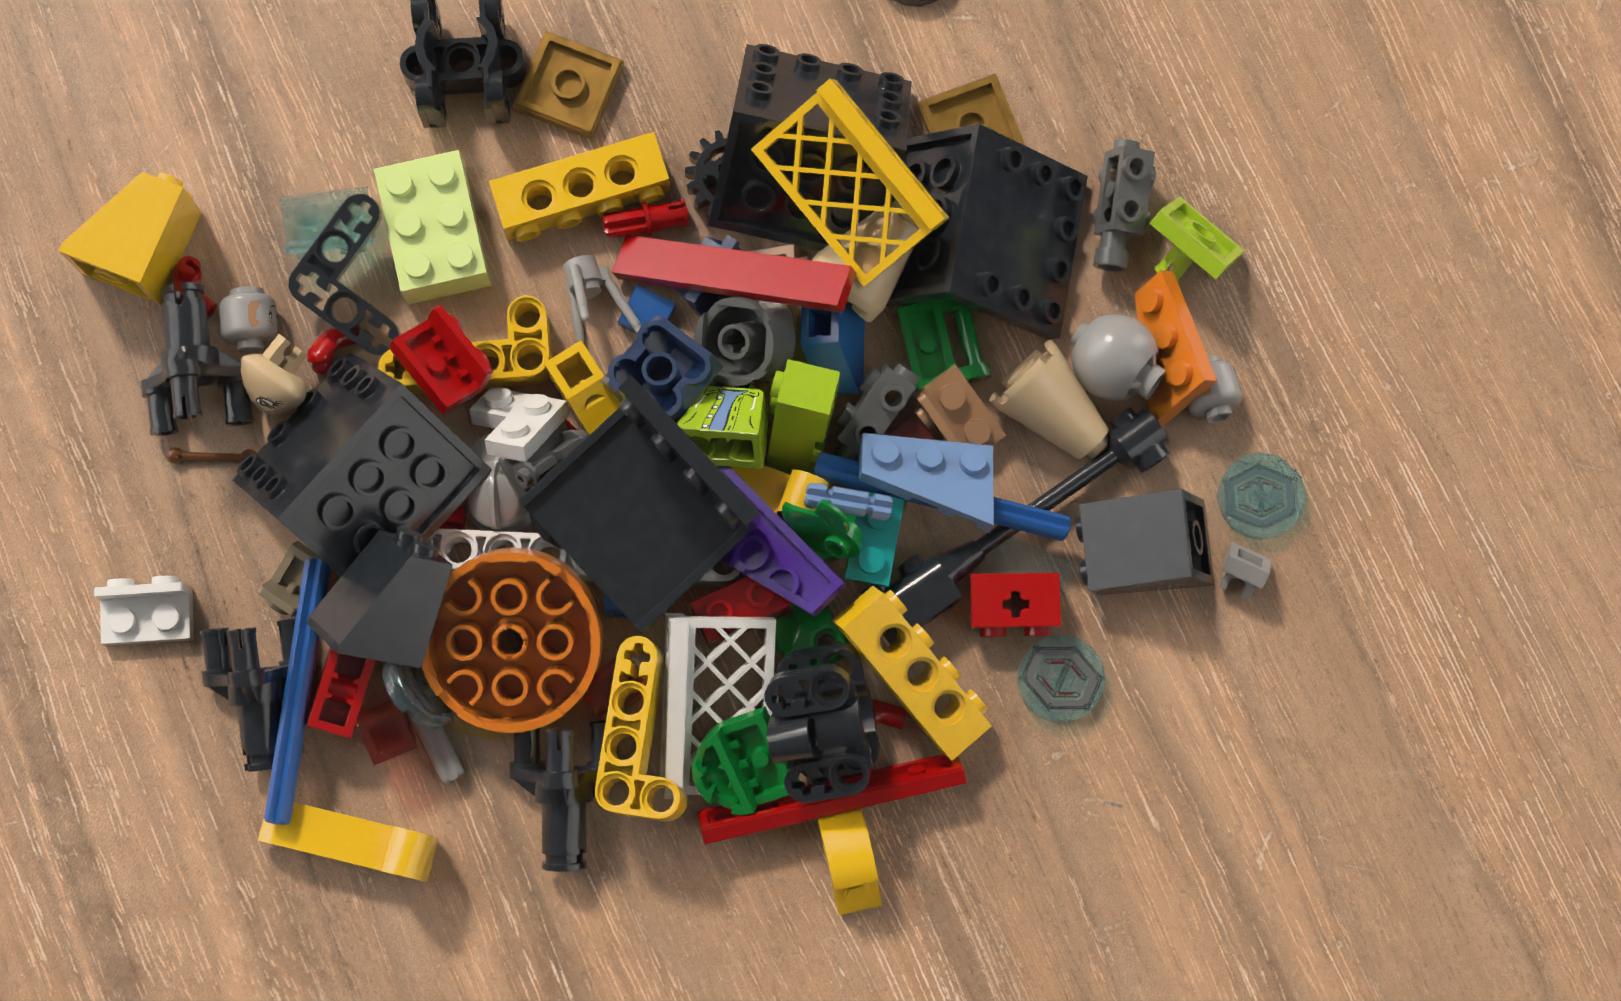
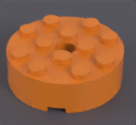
(559, 632)

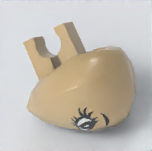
(271, 378)

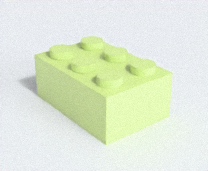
(432, 227)

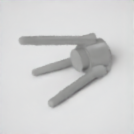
(584, 283)

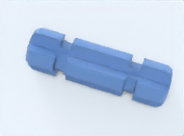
(849, 501)

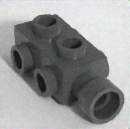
(1125, 200)
(873, 408)

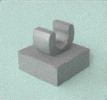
(1245, 565)

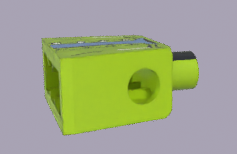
(729, 425)

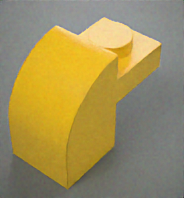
(850, 861)

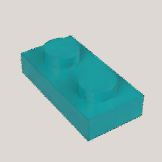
(879, 542)

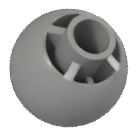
(1116, 358)

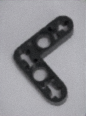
(331, 272)

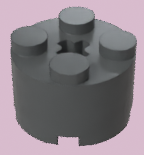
(747, 338)

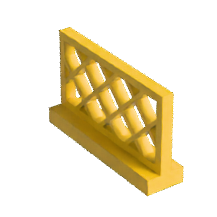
(878, 156)

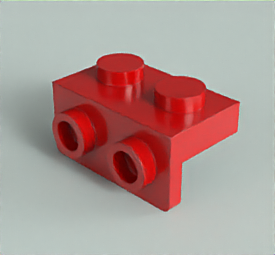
(442, 360)

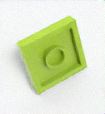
(1194, 241)

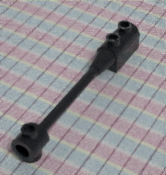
(929, 584)

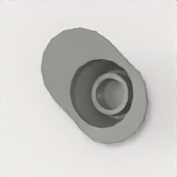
(494, 502)

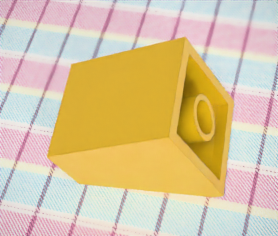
(136, 236)

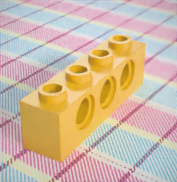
(595, 167)
(962, 719)

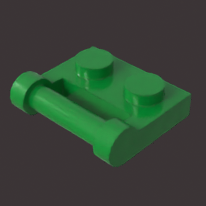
(928, 341)

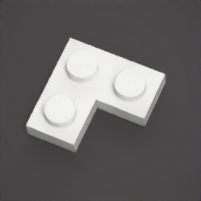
(519, 421)

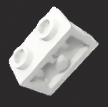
(145, 611)

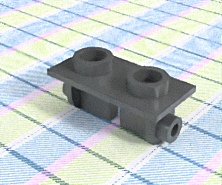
(526, 474)

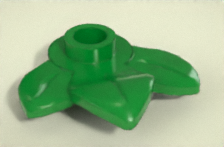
(824, 529)
(804, 632)

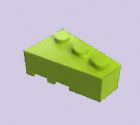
(802, 413)

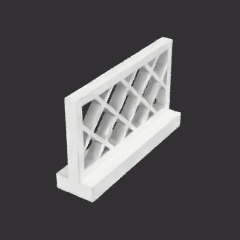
(679, 681)

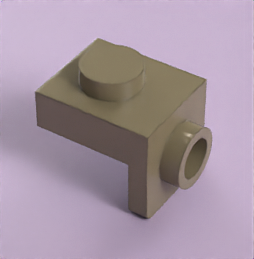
(285, 585)

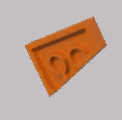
(1180, 349)

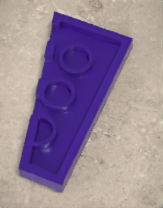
(781, 559)

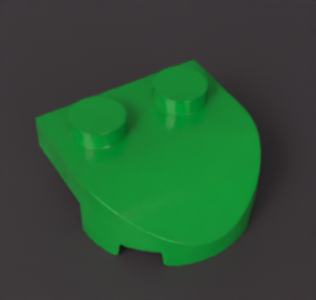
(736, 764)

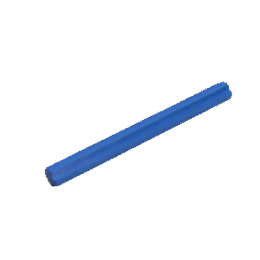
(1005, 512)
(296, 696)

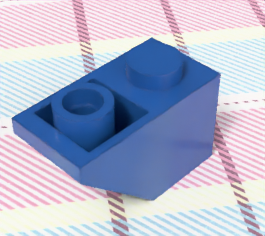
(835, 343)

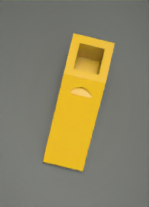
(579, 384)

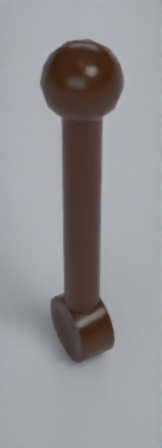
(176, 455)

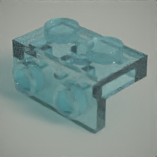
(309, 214)

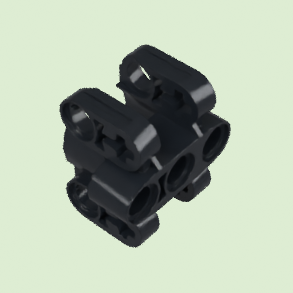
(440, 55)
(822, 724)

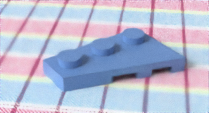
(937, 472)

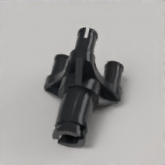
(191, 364)
(255, 690)
(560, 789)

